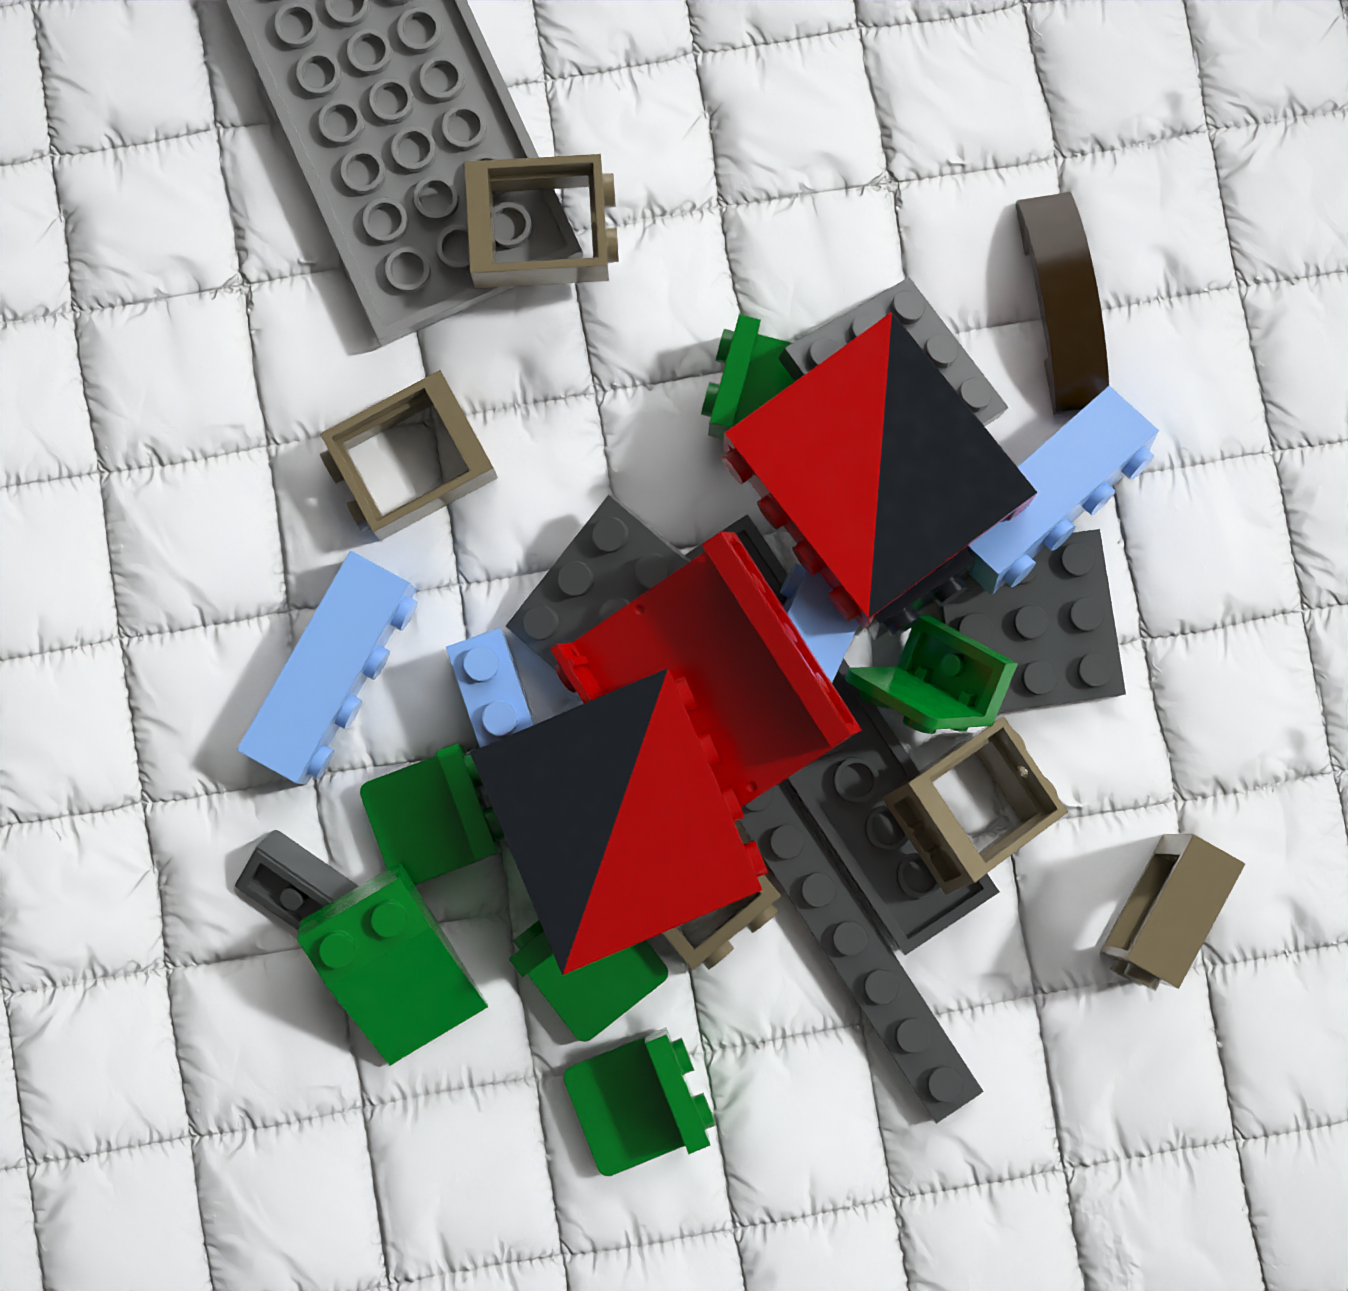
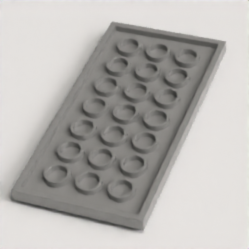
(381, 121)

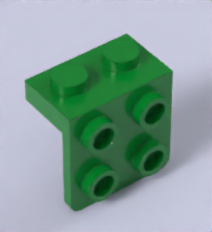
(749, 376)
(939, 680)
(432, 815)
(595, 993)
(638, 1102)

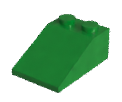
(390, 964)

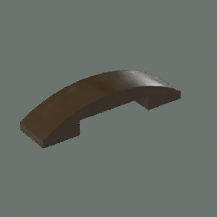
(1066, 300)

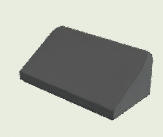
(290, 879)

